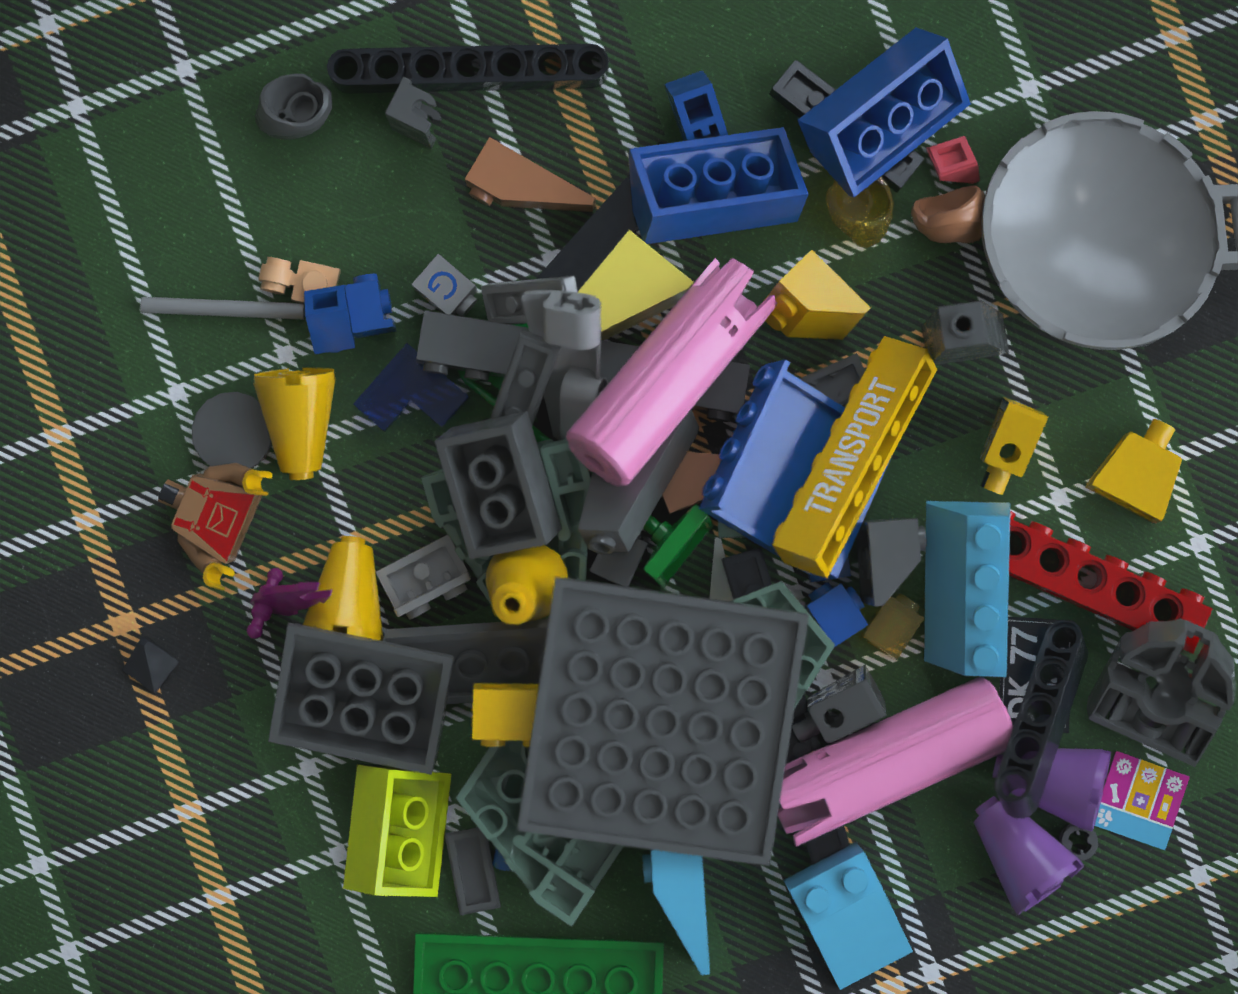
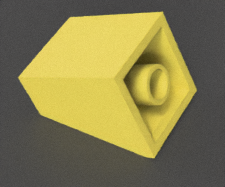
(634, 285)

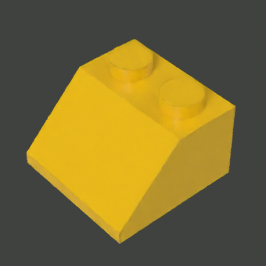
(815, 302)

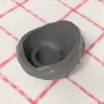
(293, 107)

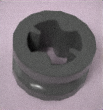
(1090, 838)

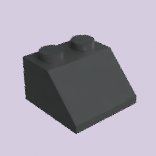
(887, 555)

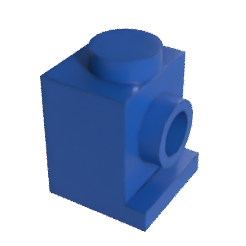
(369, 307)

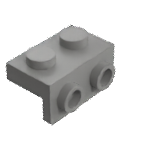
(424, 576)

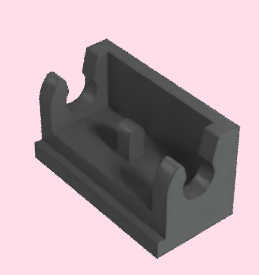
(409, 115)

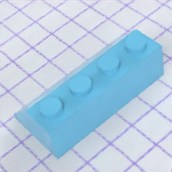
(967, 587)

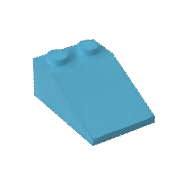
(680, 891)
(848, 915)

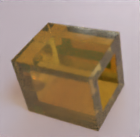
(893, 626)

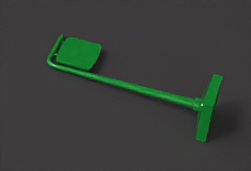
(673, 542)

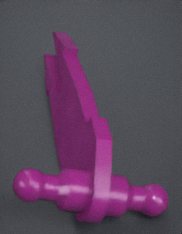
(282, 600)

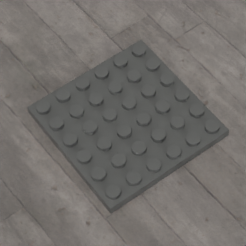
(662, 721)

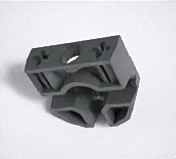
(1171, 710)

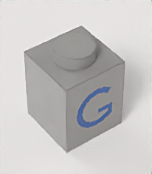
(446, 288)

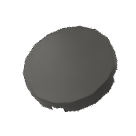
(231, 431)

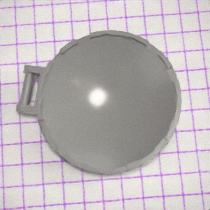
(1105, 230)

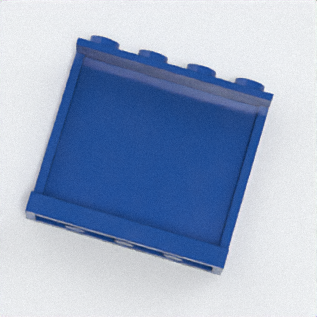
(773, 458)

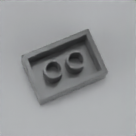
(498, 485)

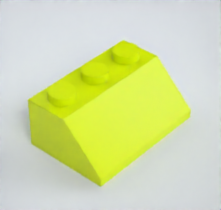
(396, 832)

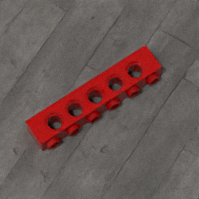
(1110, 574)

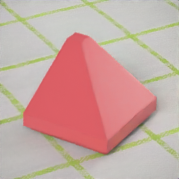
(954, 161)

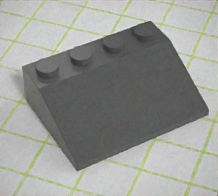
(361, 698)

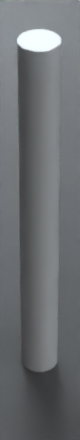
(222, 308)

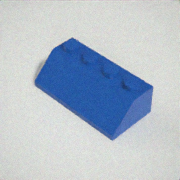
(886, 110)
(715, 185)

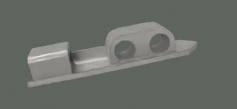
(575, 325)

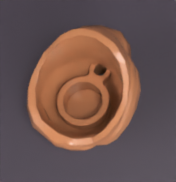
(950, 216)

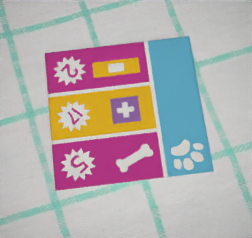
(1141, 800)

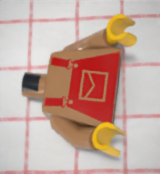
(214, 515)

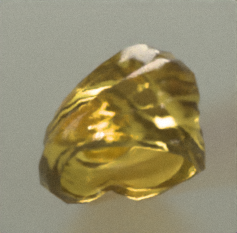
(865, 215)

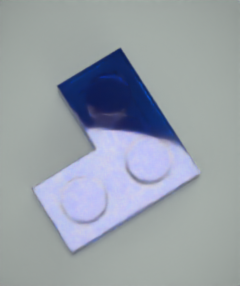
(404, 383)

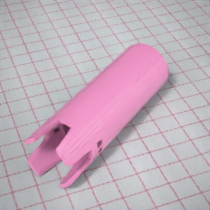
(668, 374)
(893, 759)

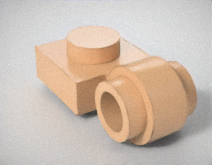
(310, 276)

